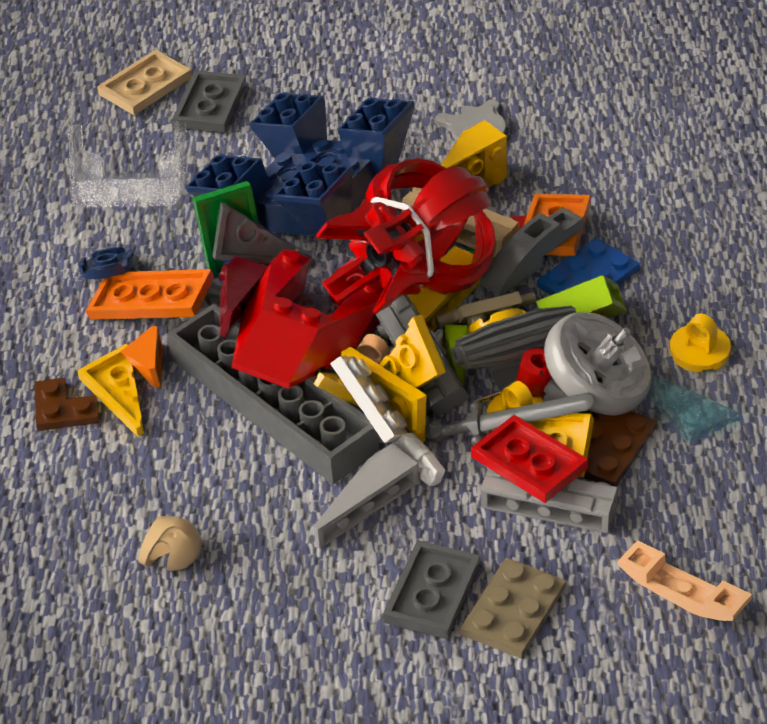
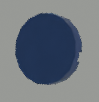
(107, 263)

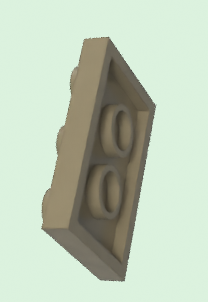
(513, 607)

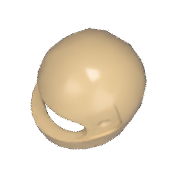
(171, 536)

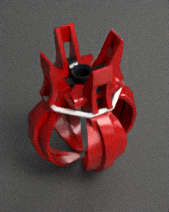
(410, 255)

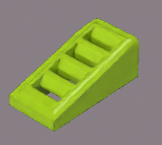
(453, 333)

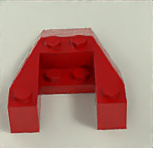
(292, 341)

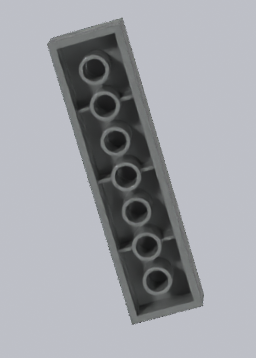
(303, 419)

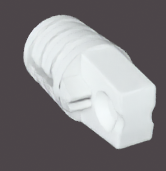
(429, 467)

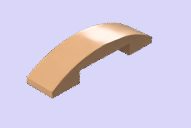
(697, 596)

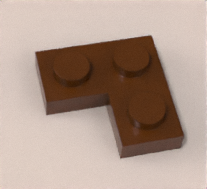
(57, 411)

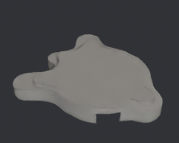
(471, 116)

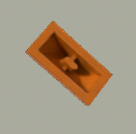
(146, 355)

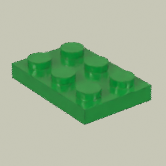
(207, 212)

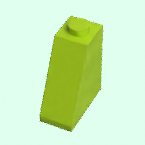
(594, 296)

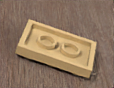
(144, 82)

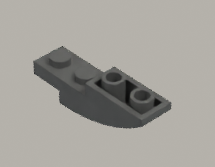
(525, 249)

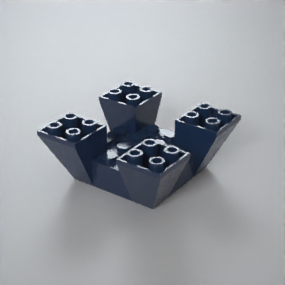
(311, 175)

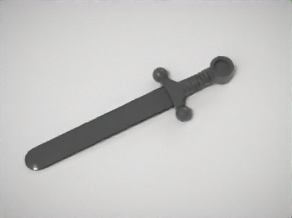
(477, 423)

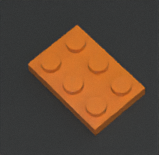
(549, 204)

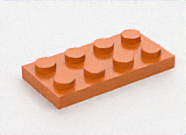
(151, 294)

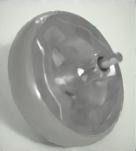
(606, 342)

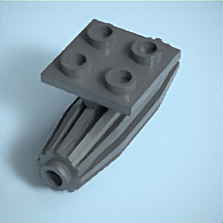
(503, 343)

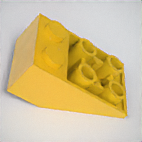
(481, 152)

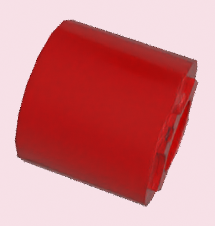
(534, 371)

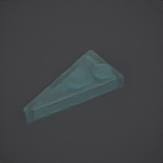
(688, 411)

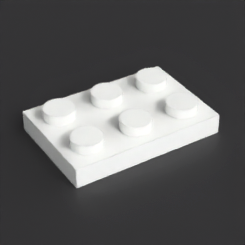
(370, 398)

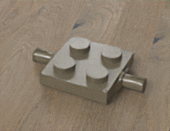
(484, 309)

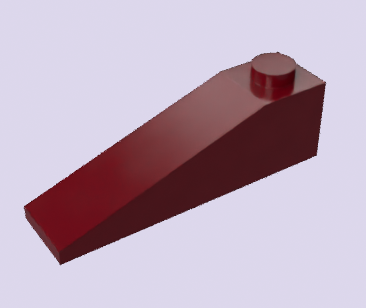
(239, 282)

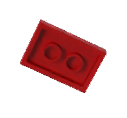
(529, 458)

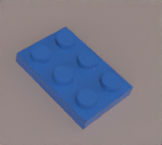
(590, 262)

